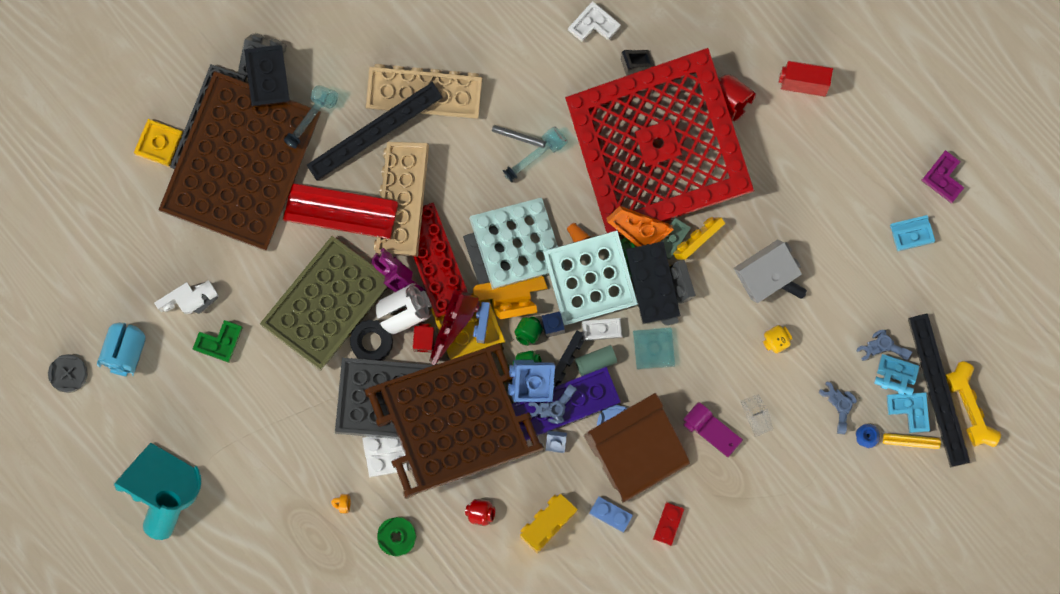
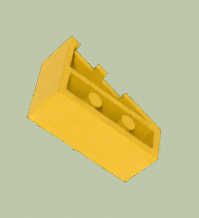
(547, 522)

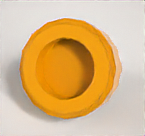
(344, 503)

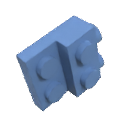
(531, 381)

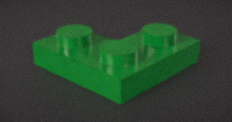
(222, 346)

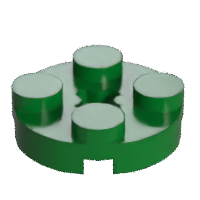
(407, 536)

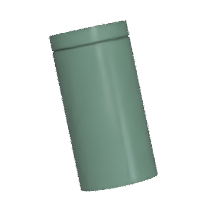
(596, 360)

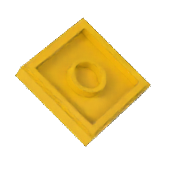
(158, 142)

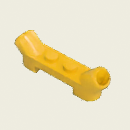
(979, 432)

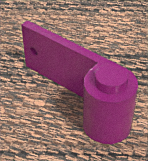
(711, 429)

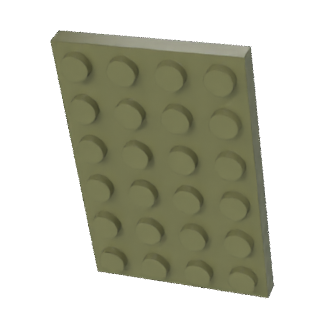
(325, 303)

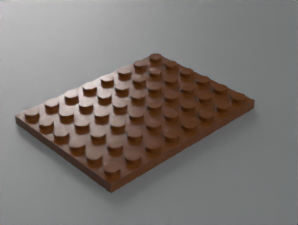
(237, 164)

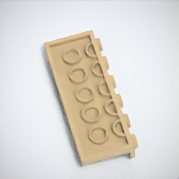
(392, 86)
(405, 183)

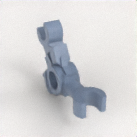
(882, 344)
(842, 404)
(554, 409)

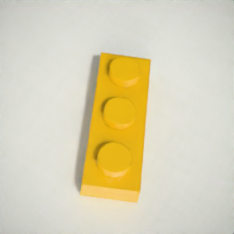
(698, 237)

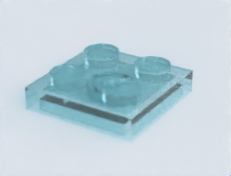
(653, 348)

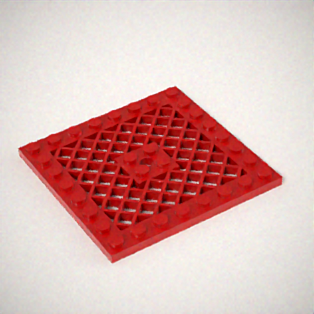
(629, 86)

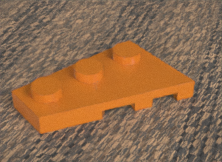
(638, 227)

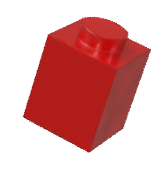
(423, 338)

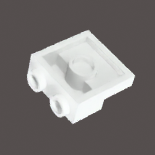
(380, 453)

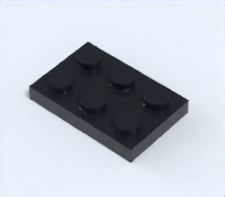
(266, 75)

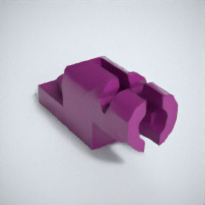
(396, 274)

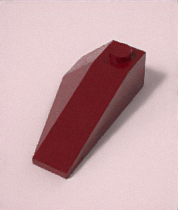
(458, 314)

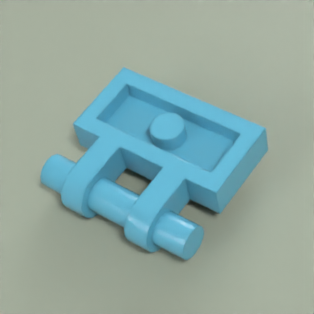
(898, 370)

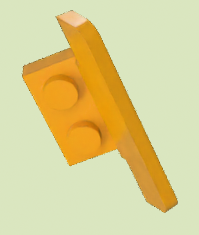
(511, 299)

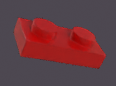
(668, 524)

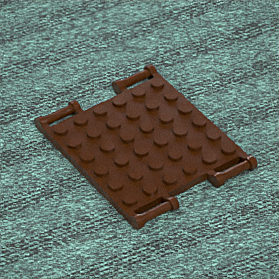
(453, 419)

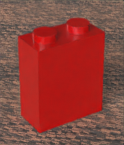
(805, 78)

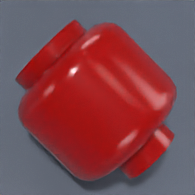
(480, 512)

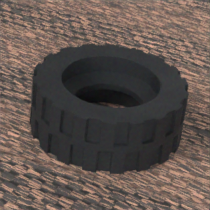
(367, 327)

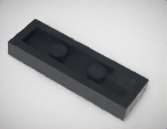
(568, 358)

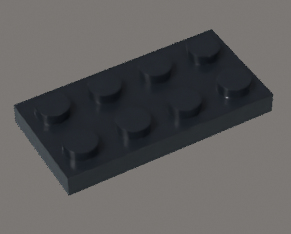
(652, 282)

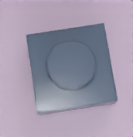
(556, 441)

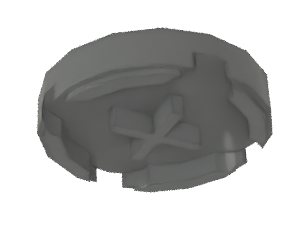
(67, 373)

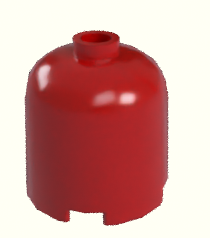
(736, 95)

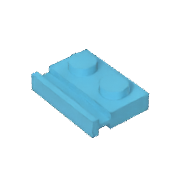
(912, 233)

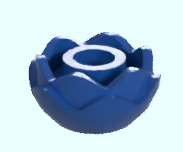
(865, 441)

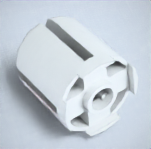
(409, 297)

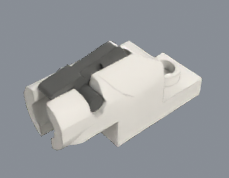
(189, 299)

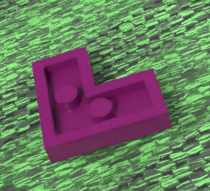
(939, 177)

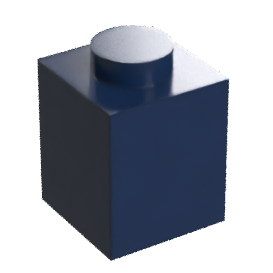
(553, 324)

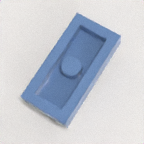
(480, 330)
(610, 514)

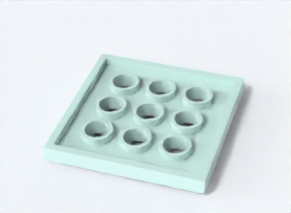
(505, 236)
(573, 252)

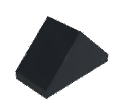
(636, 61)

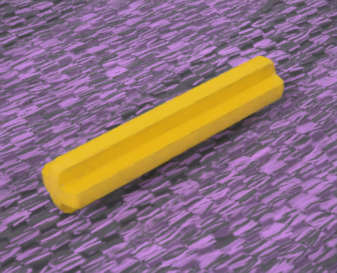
(912, 441)

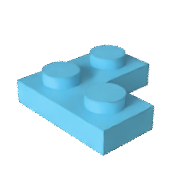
(915, 408)

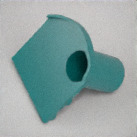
(163, 485)

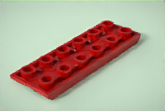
(341, 211)
(437, 262)

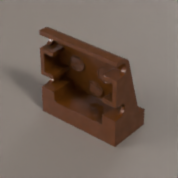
(637, 447)

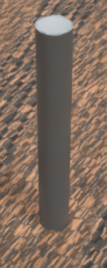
(518, 136)

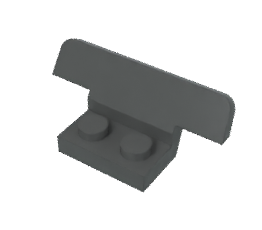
(682, 286)

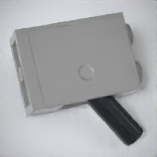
(770, 271)

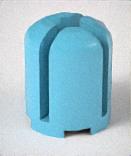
(122, 349)

